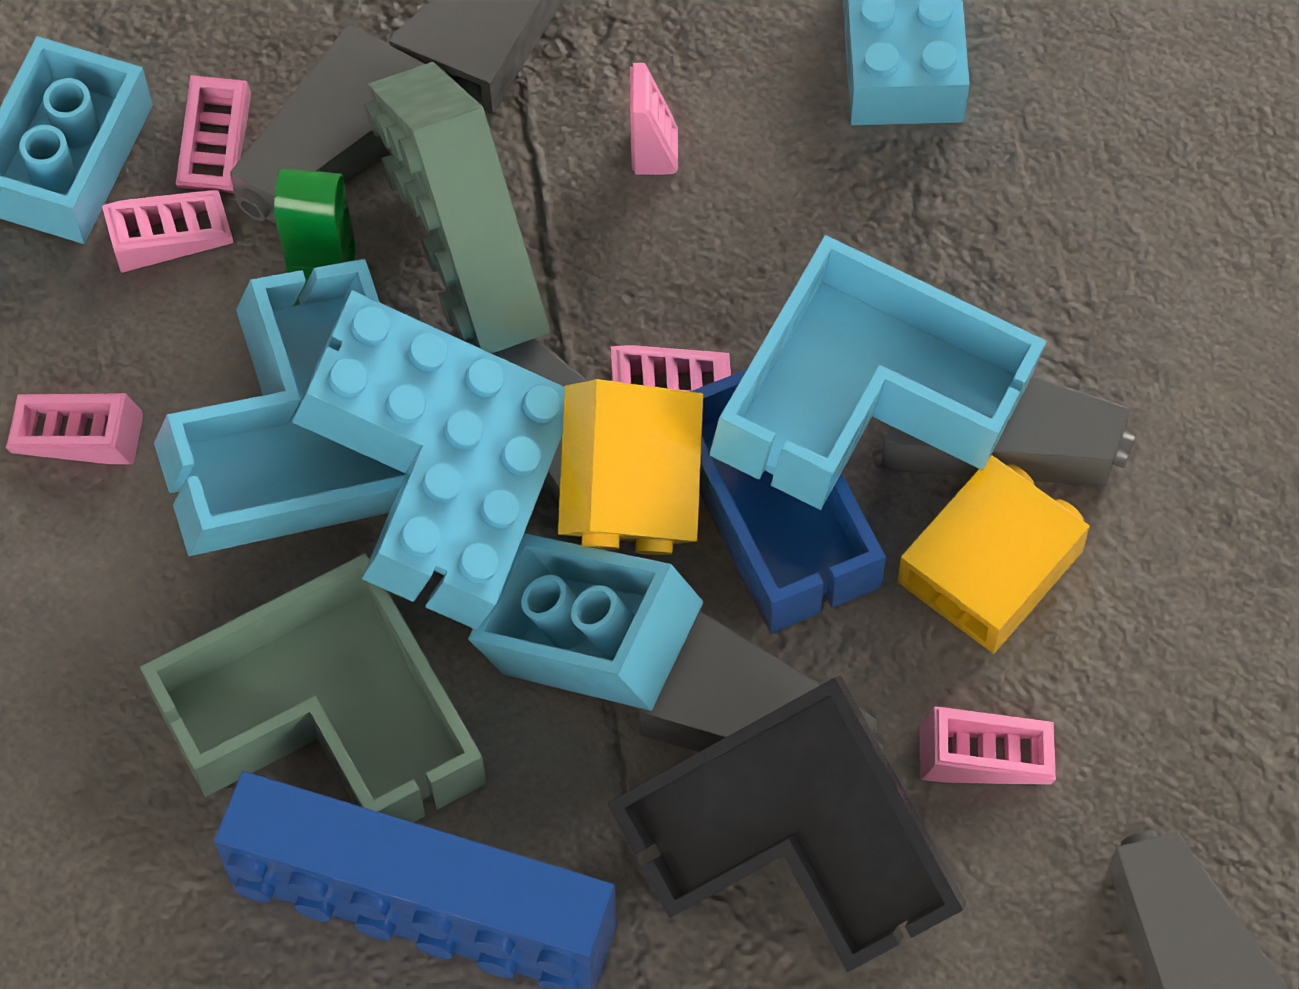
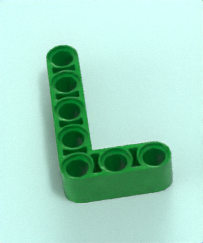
(313, 220)

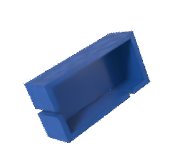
(780, 544)

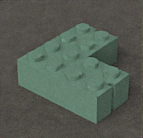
(454, 180)
(327, 668)

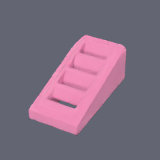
(215, 92)
(652, 126)
(154, 249)
(647, 361)
(112, 433)
(960, 767)

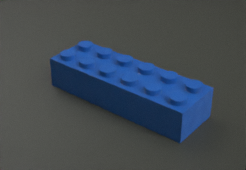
(416, 884)

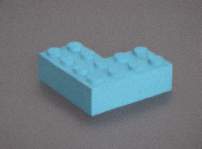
(863, 347)
(462, 431)
(243, 462)

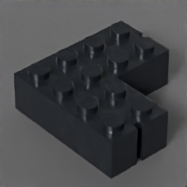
(806, 790)

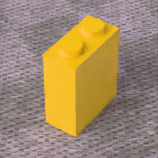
(630, 465)
(993, 553)

